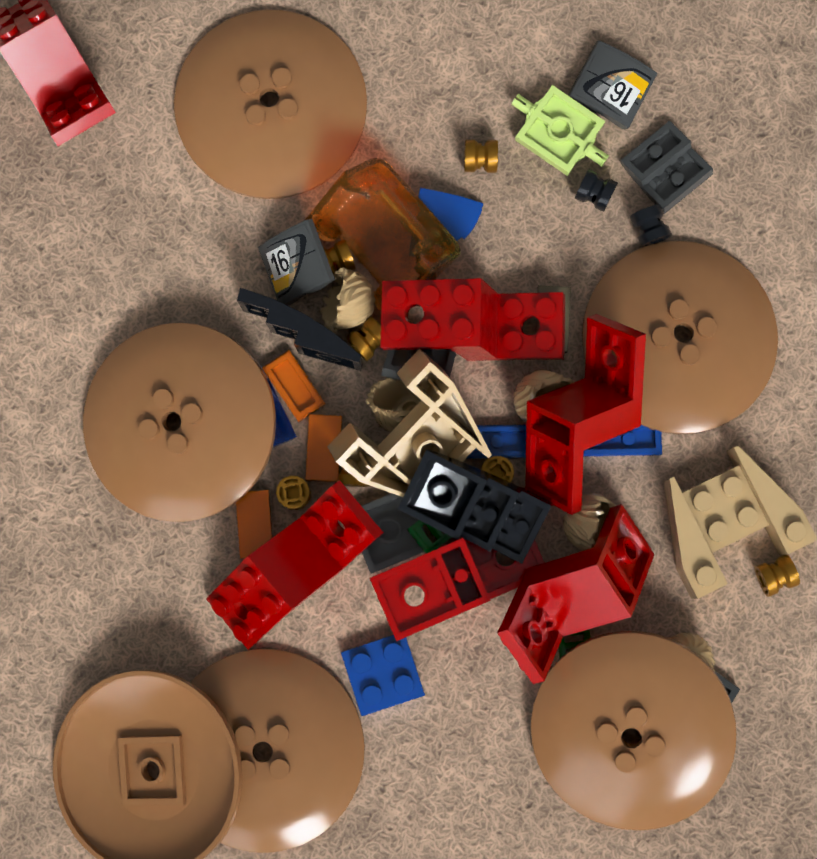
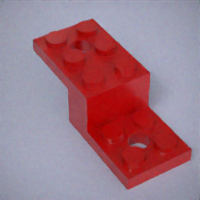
(452, 583)

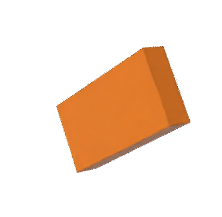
(293, 386)
(319, 461)
(253, 521)

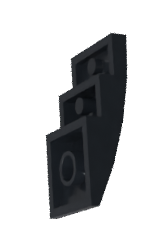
(310, 336)
(474, 505)

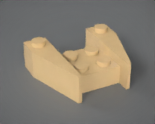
(435, 423)
(725, 512)

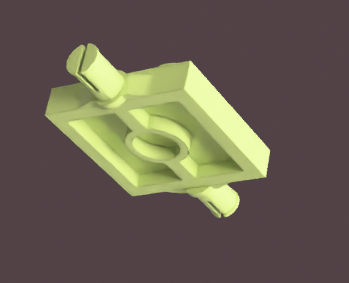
(559, 130)

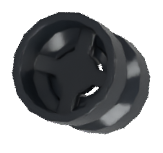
(596, 190)
(651, 227)

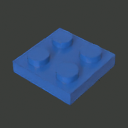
(382, 674)

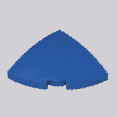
(454, 212)

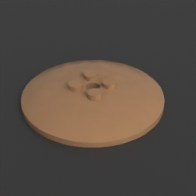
(277, 147)
(730, 324)
(222, 431)
(641, 685)
(313, 741)
(105, 778)

